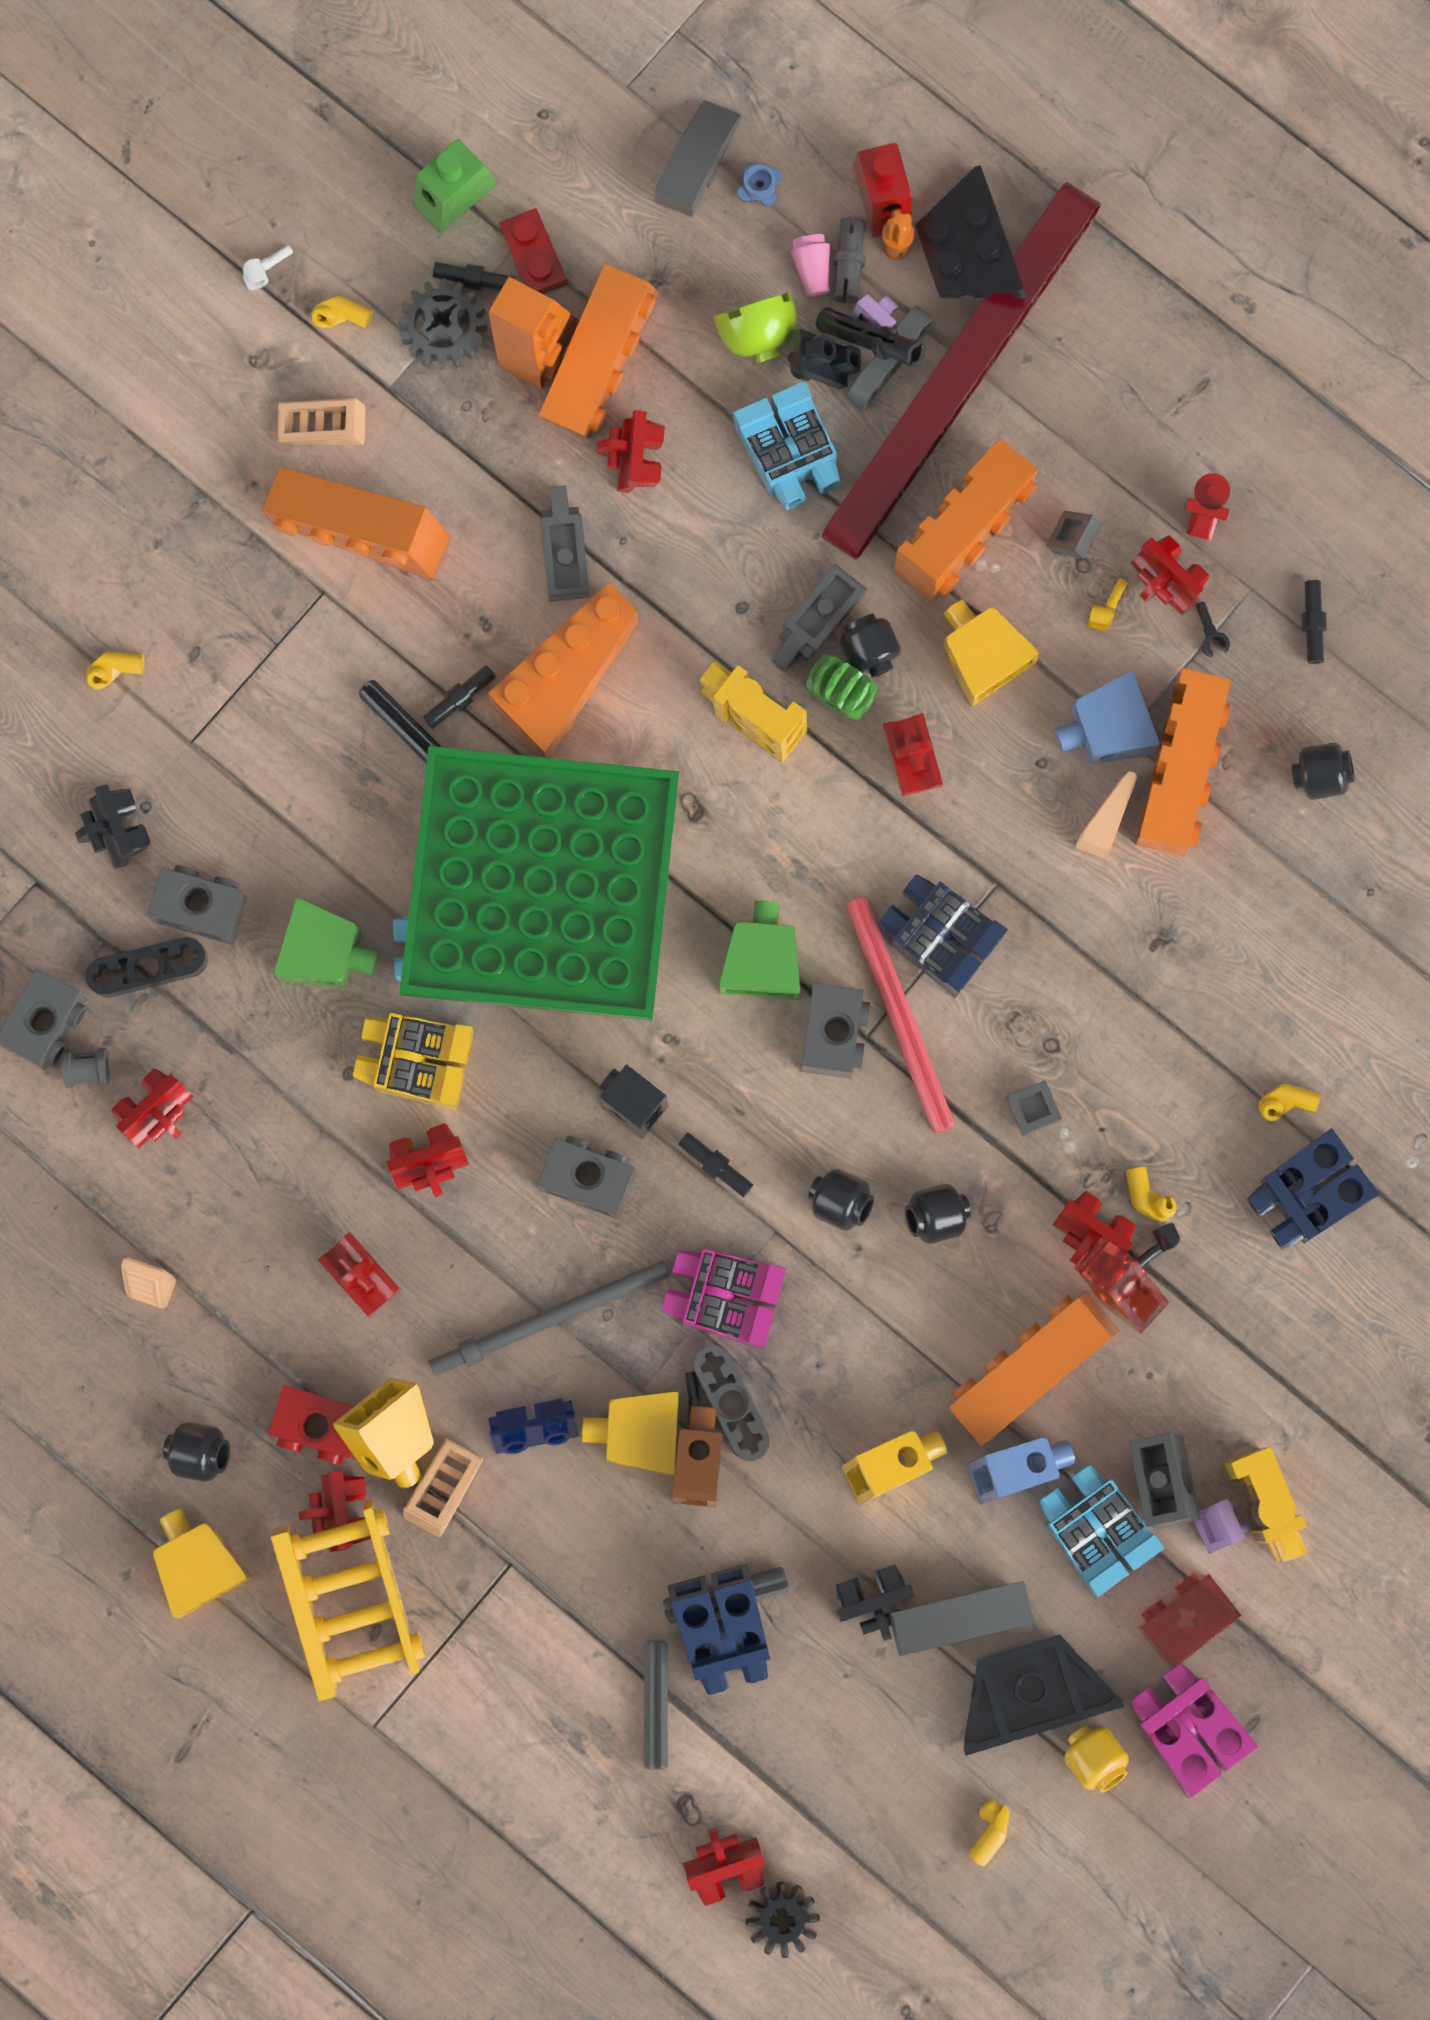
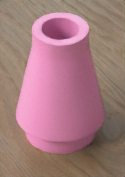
(812, 263)

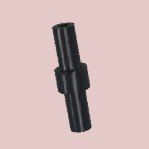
(472, 276)
(1314, 622)
(459, 697)
(715, 1164)

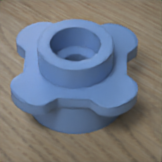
(759, 173)

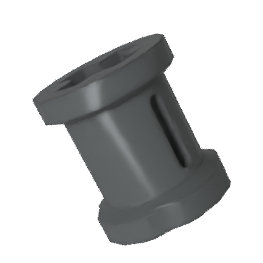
(85, 1067)

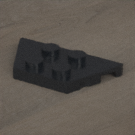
(968, 243)
(1032, 1693)

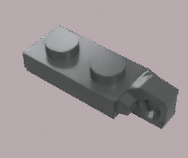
(564, 549)
(818, 616)

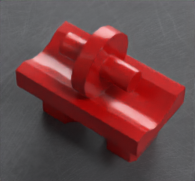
(626, 451)
(1210, 494)
(1166, 576)
(912, 755)
(155, 1112)
(427, 1165)
(1085, 1230)
(359, 1274)
(336, 1492)
(723, 1860)

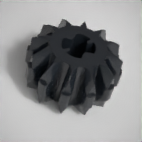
(793, 1908)

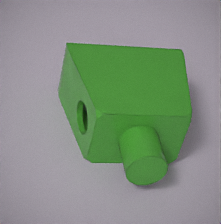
(455, 183)
(322, 948)
(762, 957)

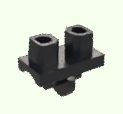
(822, 359)
(107, 810)
(854, 1604)

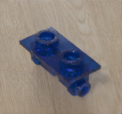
(514, 1433)

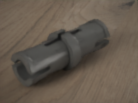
(849, 260)

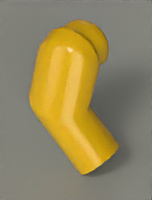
(338, 310)
(111, 665)
(1284, 1098)
(1146, 1200)
(995, 1833)

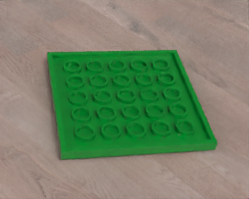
(540, 883)

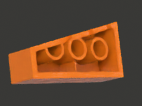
(599, 351)
(357, 521)
(966, 521)

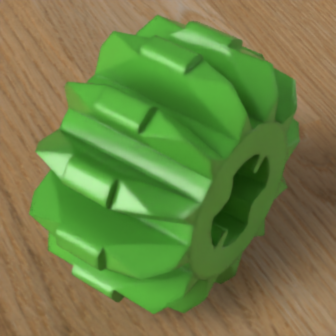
(841, 687)

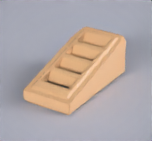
(352, 435)
(1102, 828)
(147, 1283)
(425, 1520)

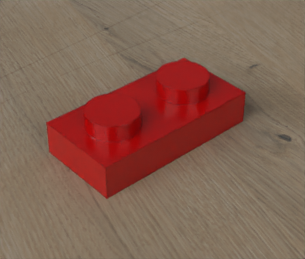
(533, 252)

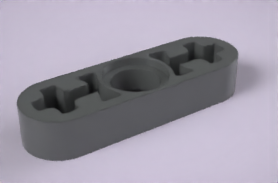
(880, 371)
(728, 1369)

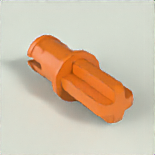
(898, 235)

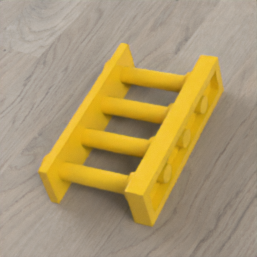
(317, 1630)

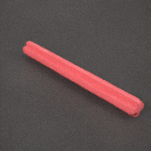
(900, 1015)

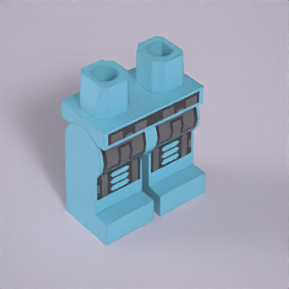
(793, 459)
(1096, 1516)

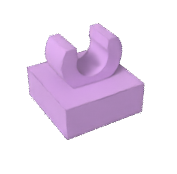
(875, 313)
(1220, 1526)

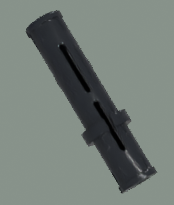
(882, 341)

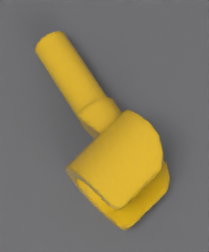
(1102, 616)

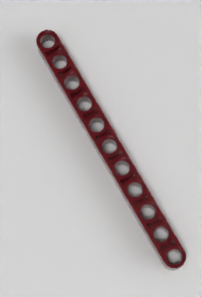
(958, 374)

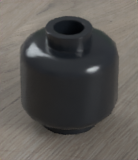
(870, 645)
(1323, 771)
(841, 1199)
(937, 1213)
(196, 1451)

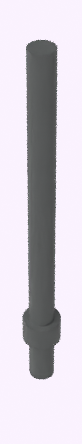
(472, 1350)

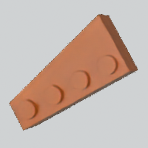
(530, 332)
(564, 671)
(1183, 762)
(1033, 1368)

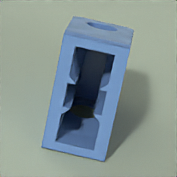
(1110, 723)
(1008, 1473)

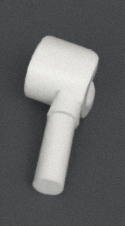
(254, 269)

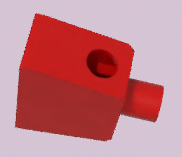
(882, 183)

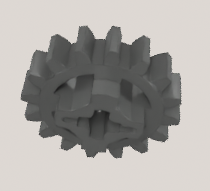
(433, 311)

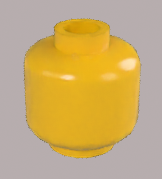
(1096, 1758)

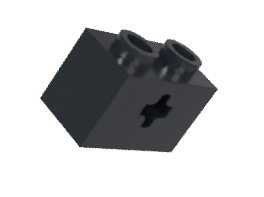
(632, 1100)

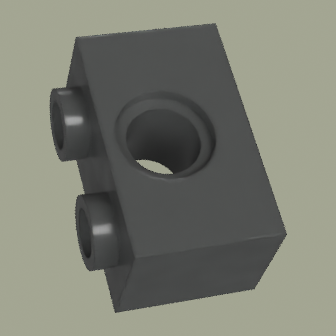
(216, 921)
(42, 995)
(828, 1006)
(604, 1196)
(1164, 1480)

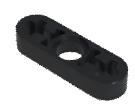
(174, 949)

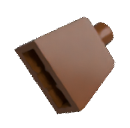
(698, 1479)

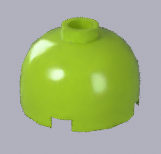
(758, 327)

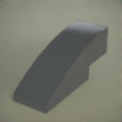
(696, 158)
(961, 1618)

